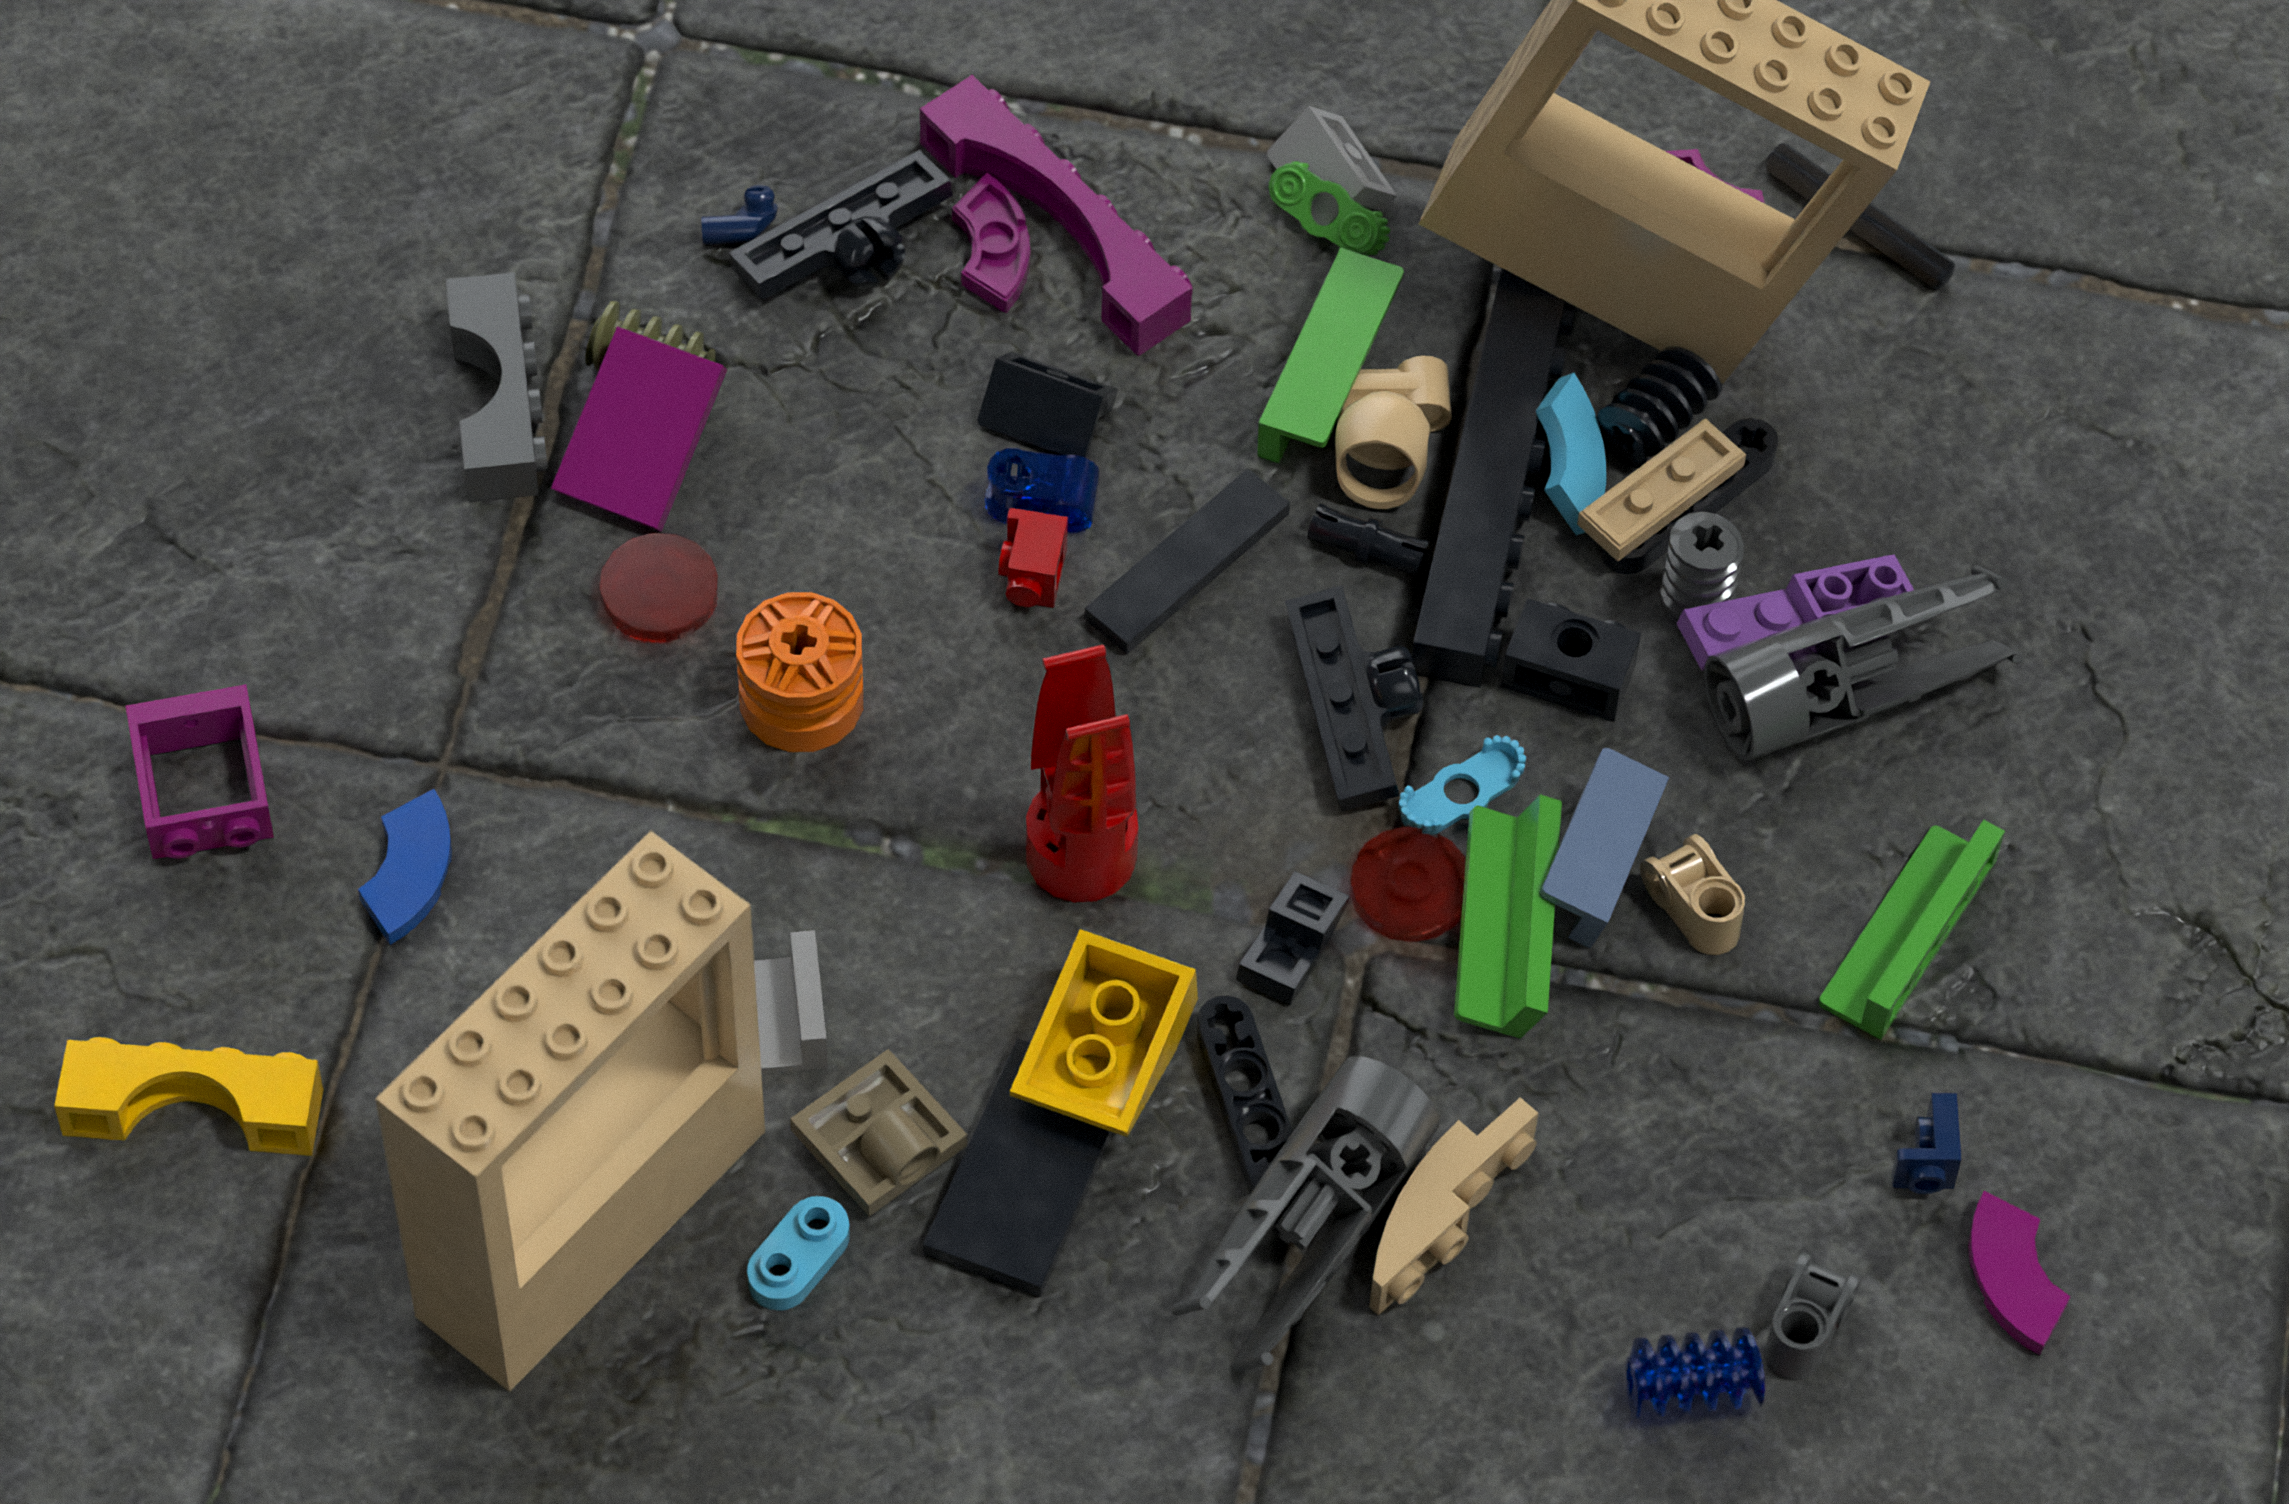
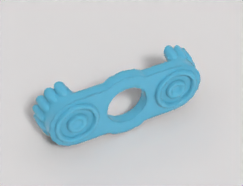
(1491, 770)

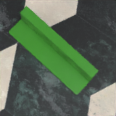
(1328, 353)
(1505, 919)
(1910, 927)

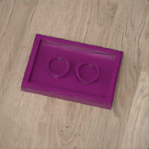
(639, 428)

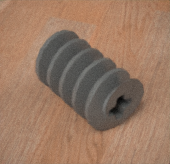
(1700, 563)

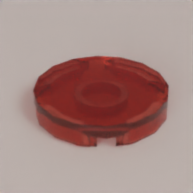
(659, 587)
(1409, 884)

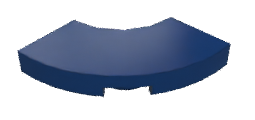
(413, 869)

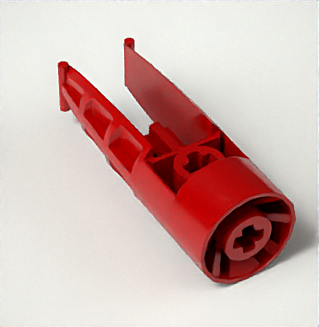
(1085, 815)

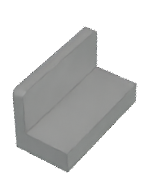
(1333, 156)
(791, 1009)

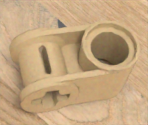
(1692, 885)

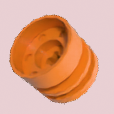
(800, 672)

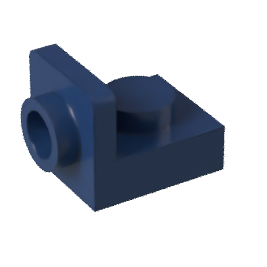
(1937, 1152)

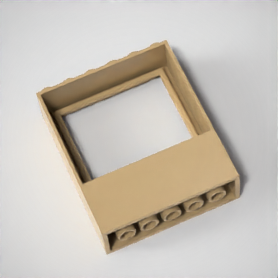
(1642, 230)
(576, 1110)

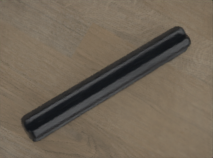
(1872, 224)

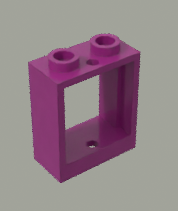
(166, 727)

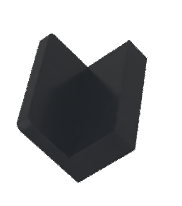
(1044, 404)

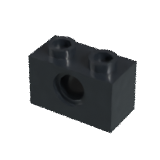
(1588, 683)

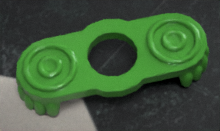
(1354, 228)

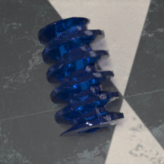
(1694, 1371)

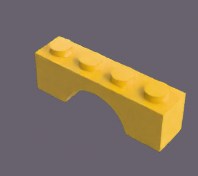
(115, 1085)

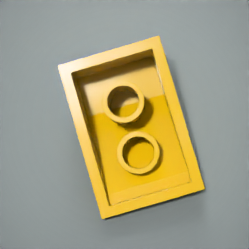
(1106, 1033)

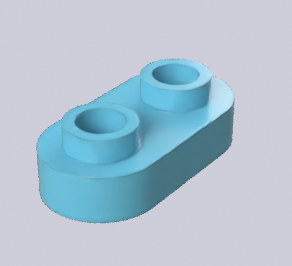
(801, 1249)

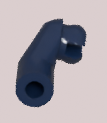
(746, 223)

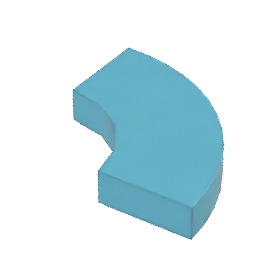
(1575, 449)

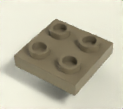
(878, 1132)

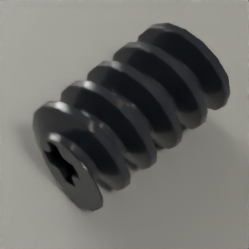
(1657, 405)

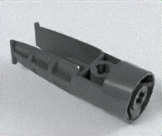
(1761, 685)
(1370, 1136)

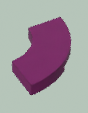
(997, 240)
(2010, 1275)

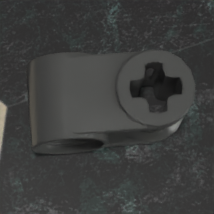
(1812, 1309)

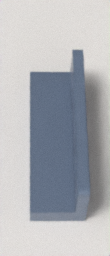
(1602, 841)

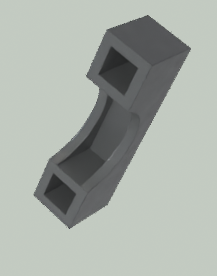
(498, 439)

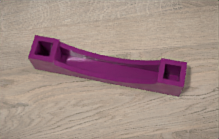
(978, 135)

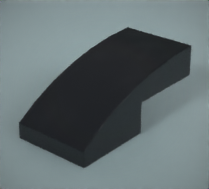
(1293, 938)

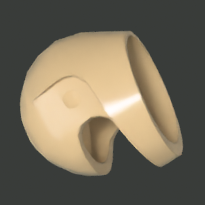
(1385, 434)

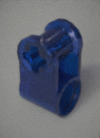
(1043, 485)

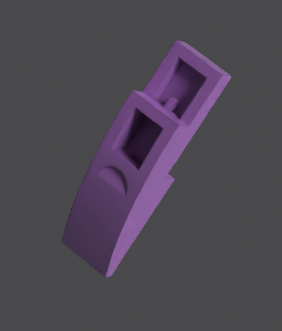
(1807, 597)

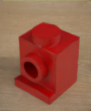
(1033, 557)

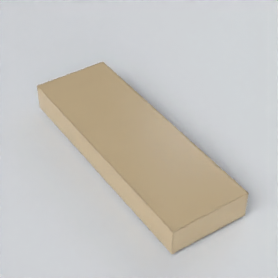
(1661, 489)

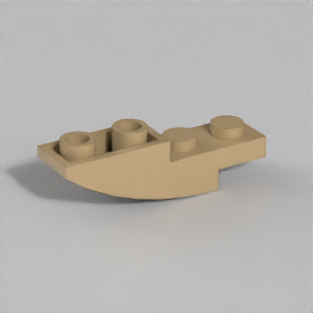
(1436, 1201)

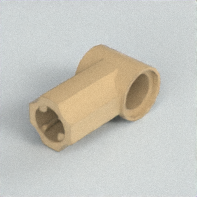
(1419, 379)

